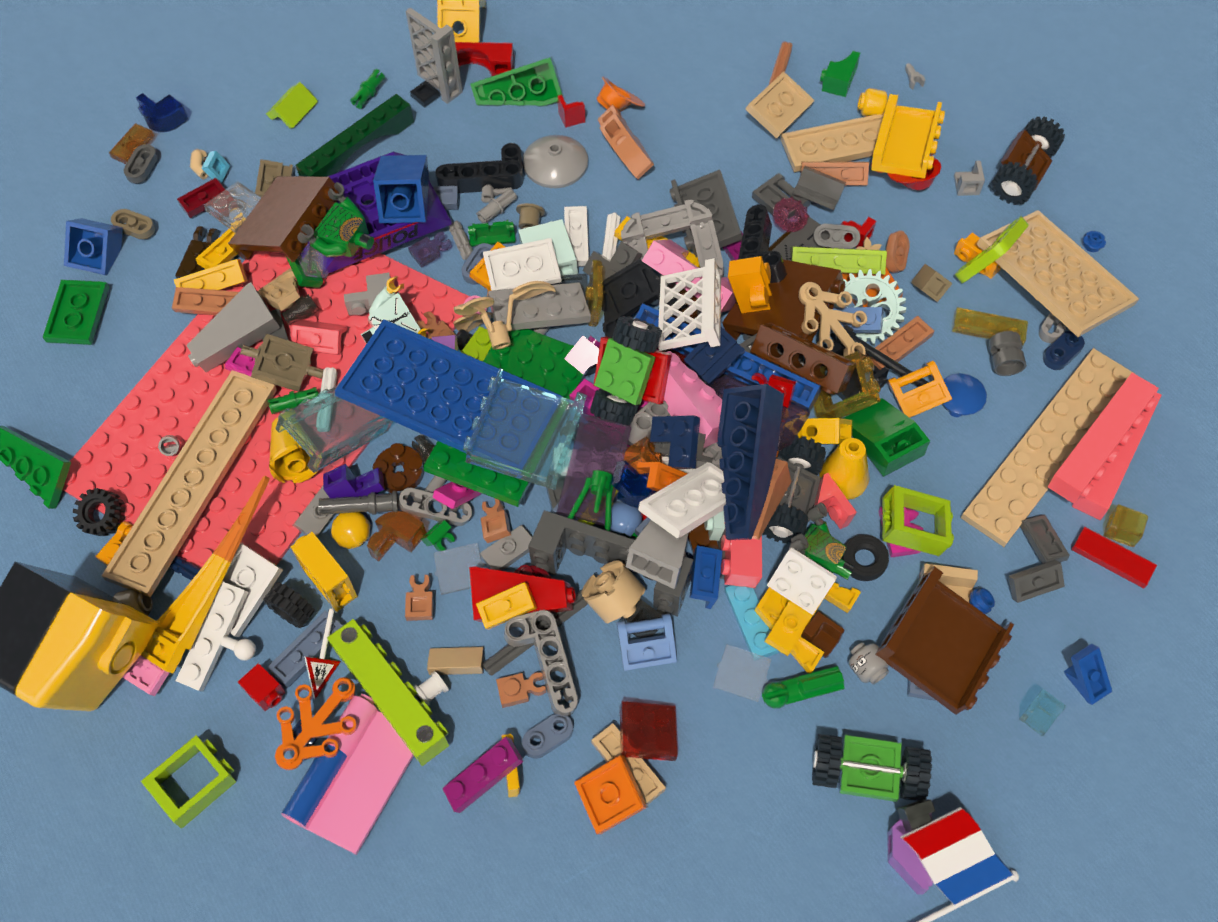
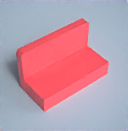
(318, 335)

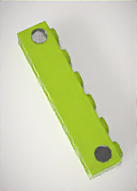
(389, 693)

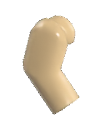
(196, 160)

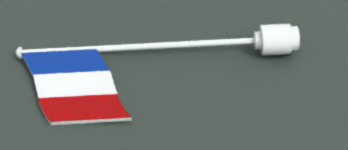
(958, 859)

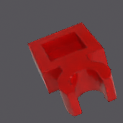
(781, 384)

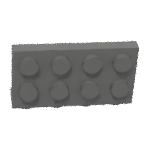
(713, 194)

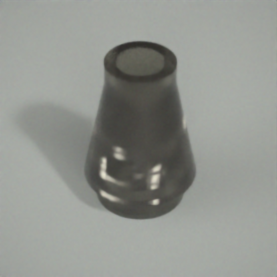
(301, 309)

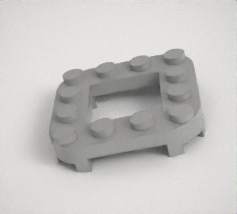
(672, 220)

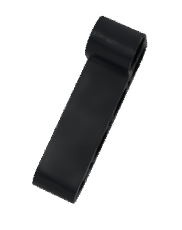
(475, 175)
(757, 239)

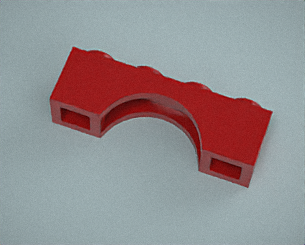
(493, 56)

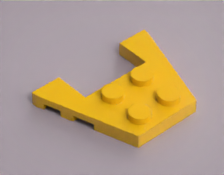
(804, 652)

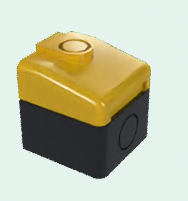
(65, 639)

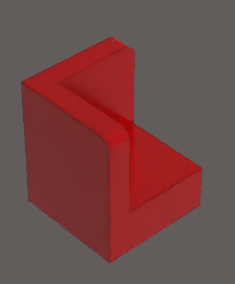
(571, 113)
(865, 230)

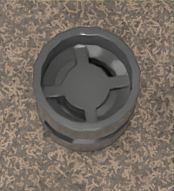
(1007, 353)

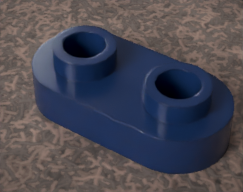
(1065, 349)

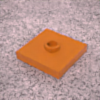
(610, 794)

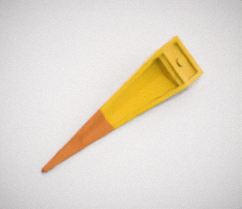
(185, 616)

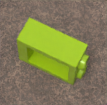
(898, 534)
(183, 815)

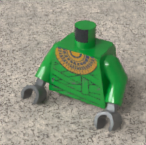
(340, 230)
(821, 546)

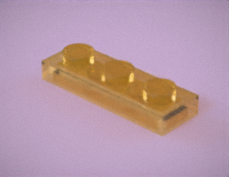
(986, 324)

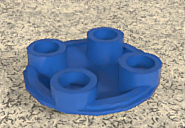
(966, 393)

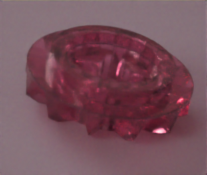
(781, 213)

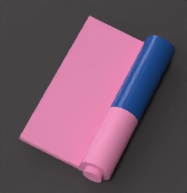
(348, 792)

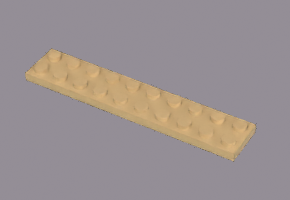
(1044, 448)
(189, 484)

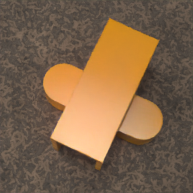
(750, 283)

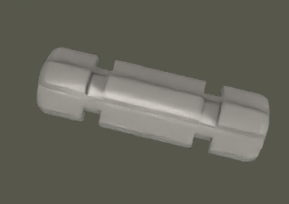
(460, 239)

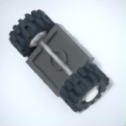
(804, 464)

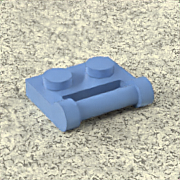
(649, 650)

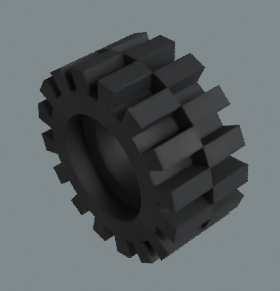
(86, 510)
(288, 604)

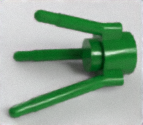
(600, 486)

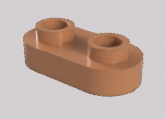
(897, 251)

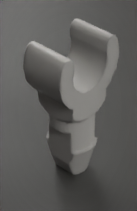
(914, 76)

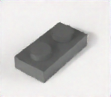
(1036, 581)

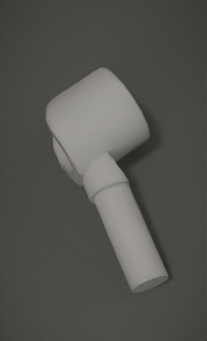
(489, 193)

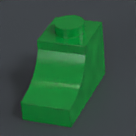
(840, 74)

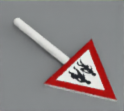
(320, 668)

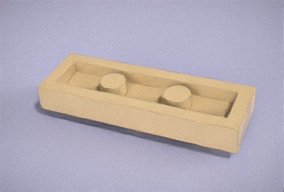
(608, 746)

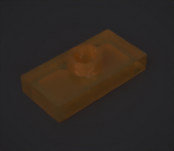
(130, 141)

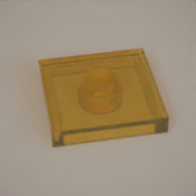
(594, 292)

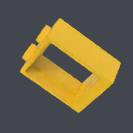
(324, 571)

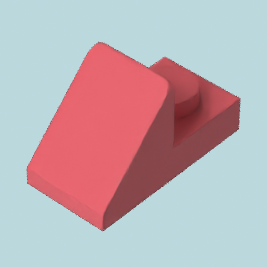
(835, 501)

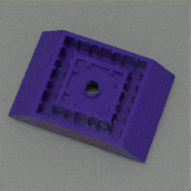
(359, 187)

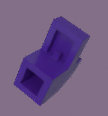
(343, 483)

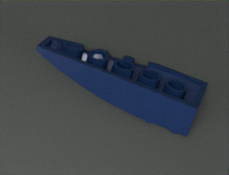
(749, 450)

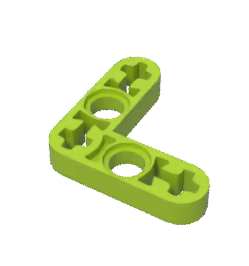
(993, 252)

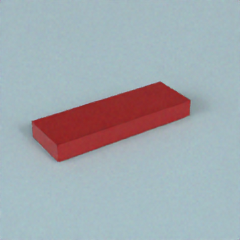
(1114, 557)

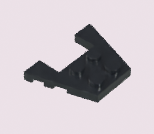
(627, 291)

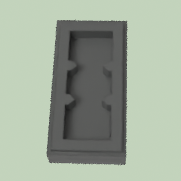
(1044, 539)

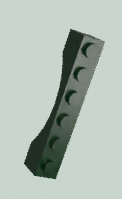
(386, 119)

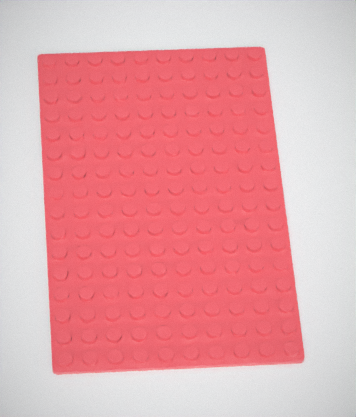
(176, 394)

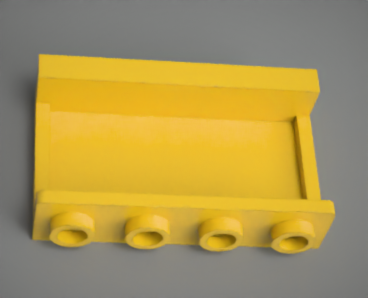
(907, 139)

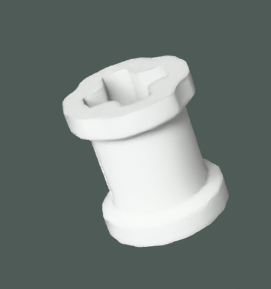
(430, 688)

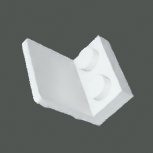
(802, 581)

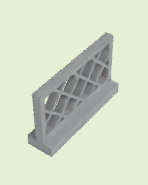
(435, 54)

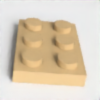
(779, 104)

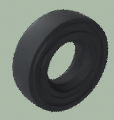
(872, 544)

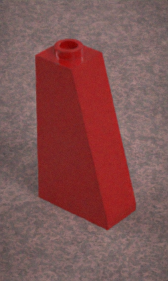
(547, 593)

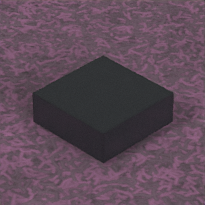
(425, 93)

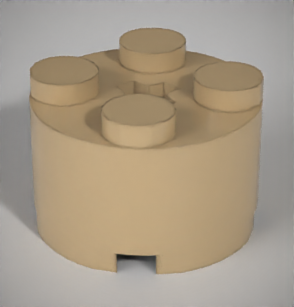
(613, 592)

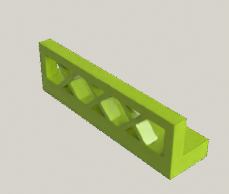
(843, 259)

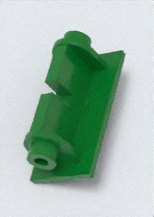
(498, 232)

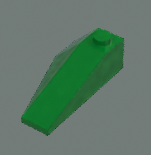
(527, 85)

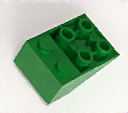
(888, 436)

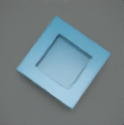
(215, 166)

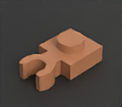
(437, 329)
(496, 523)
(419, 603)
(514, 688)

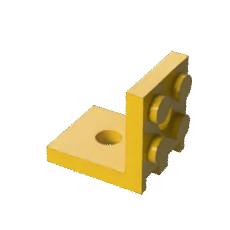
(461, 10)

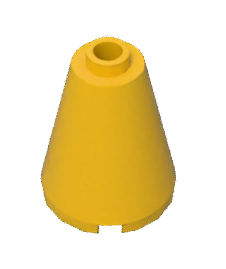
(287, 457)
(848, 468)

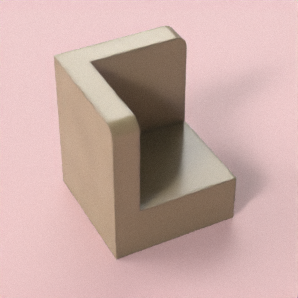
(931, 282)

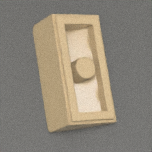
(455, 660)

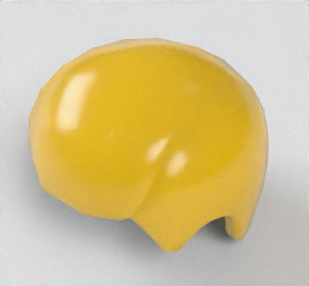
(350, 530)

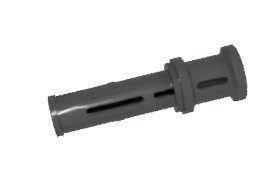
(372, 503)

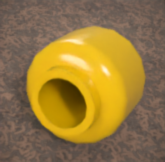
(872, 102)

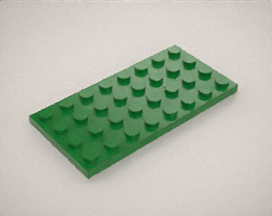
(534, 360)

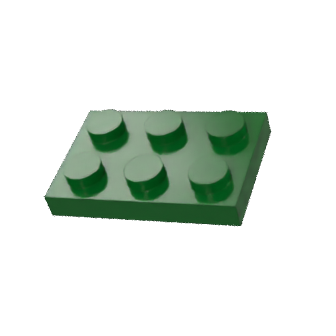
(76, 312)

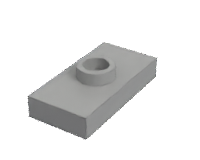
(310, 519)
(507, 549)

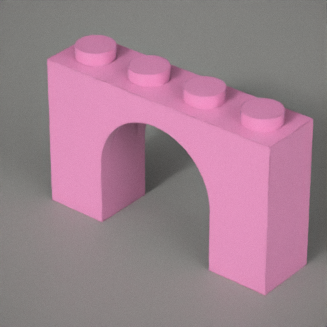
(670, 258)

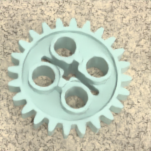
(858, 287)

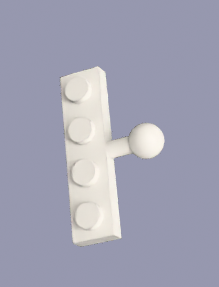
(214, 636)

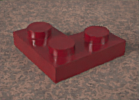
(194, 201)

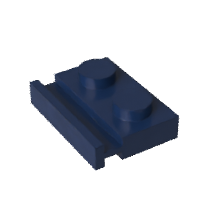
(714, 361)

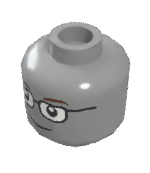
(868, 665)

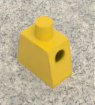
(827, 430)

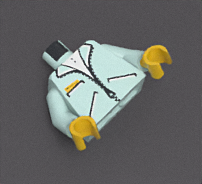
(393, 309)

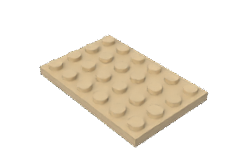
(1062, 275)

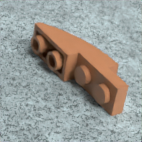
(624, 142)

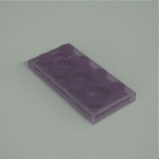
(596, 447)

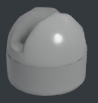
(170, 449)

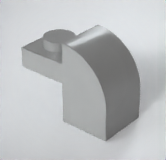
(360, 302)

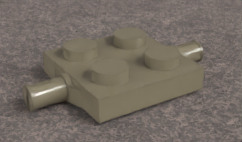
(282, 362)

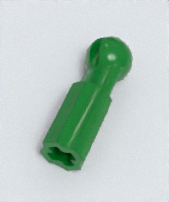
(803, 687)

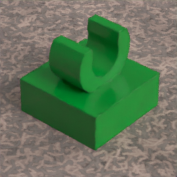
(436, 533)

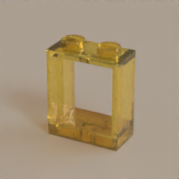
(826, 409)

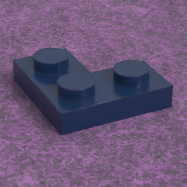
(681, 434)

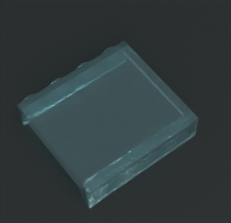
(524, 432)

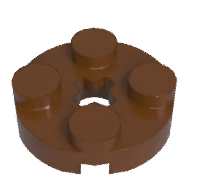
(396, 456)

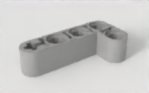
(642, 425)
(547, 663)

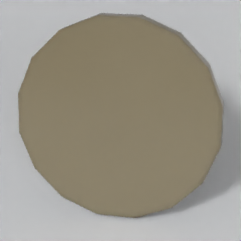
(529, 214)

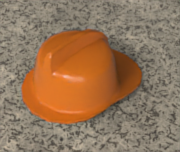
(617, 96)

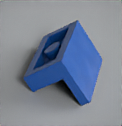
(706, 575)

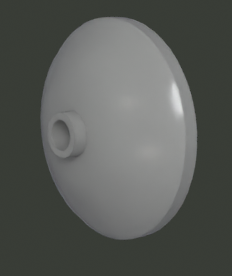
(555, 161)

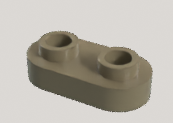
(135, 223)

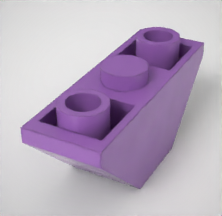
(906, 861)

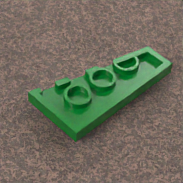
(35, 465)

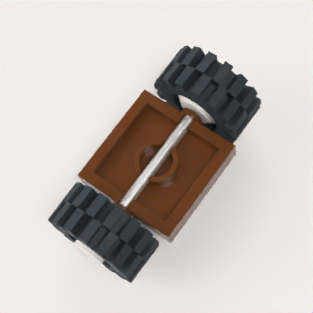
(1027, 160)

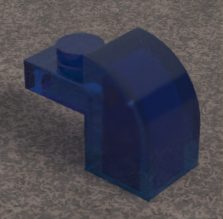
(164, 115)
(630, 484)

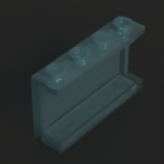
(330, 427)

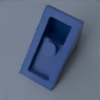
(1089, 674)

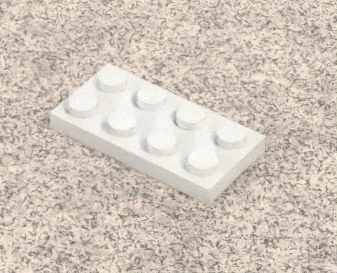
(687, 501)

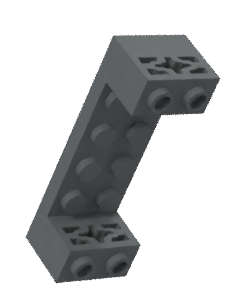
(557, 534)

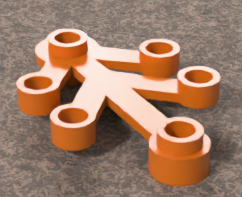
(313, 726)

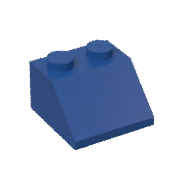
(91, 245)

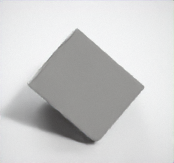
(970, 182)

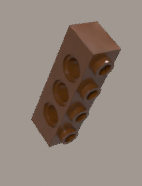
(839, 368)

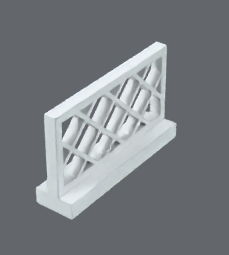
(708, 303)

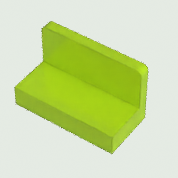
(293, 105)

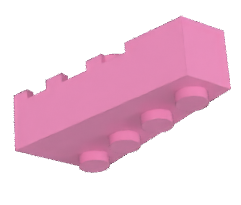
(691, 396)

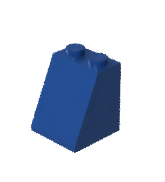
(402, 188)

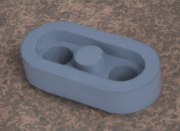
(473, 259)
(548, 735)

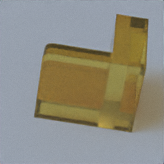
(1126, 525)

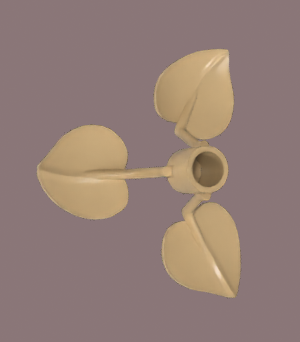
(497, 330)

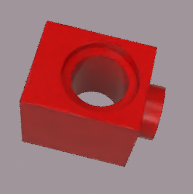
(262, 687)

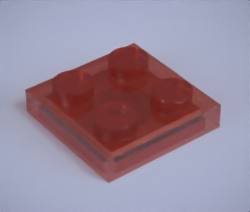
(648, 731)

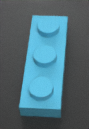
(754, 630)

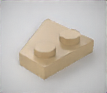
(281, 291)

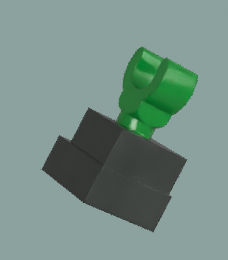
(916, 814)

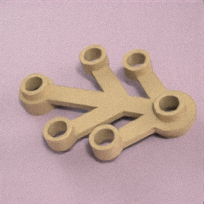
(829, 317)

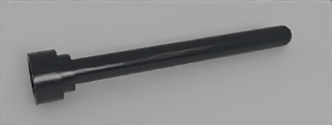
(881, 357)

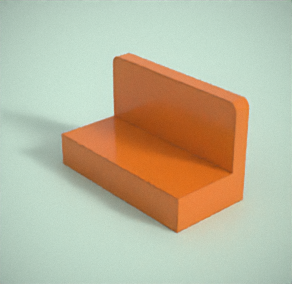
(660, 474)

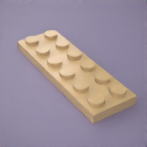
(833, 141)

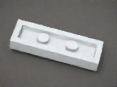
(577, 232)

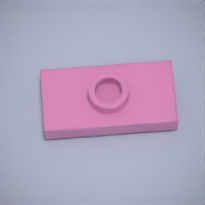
(146, 676)

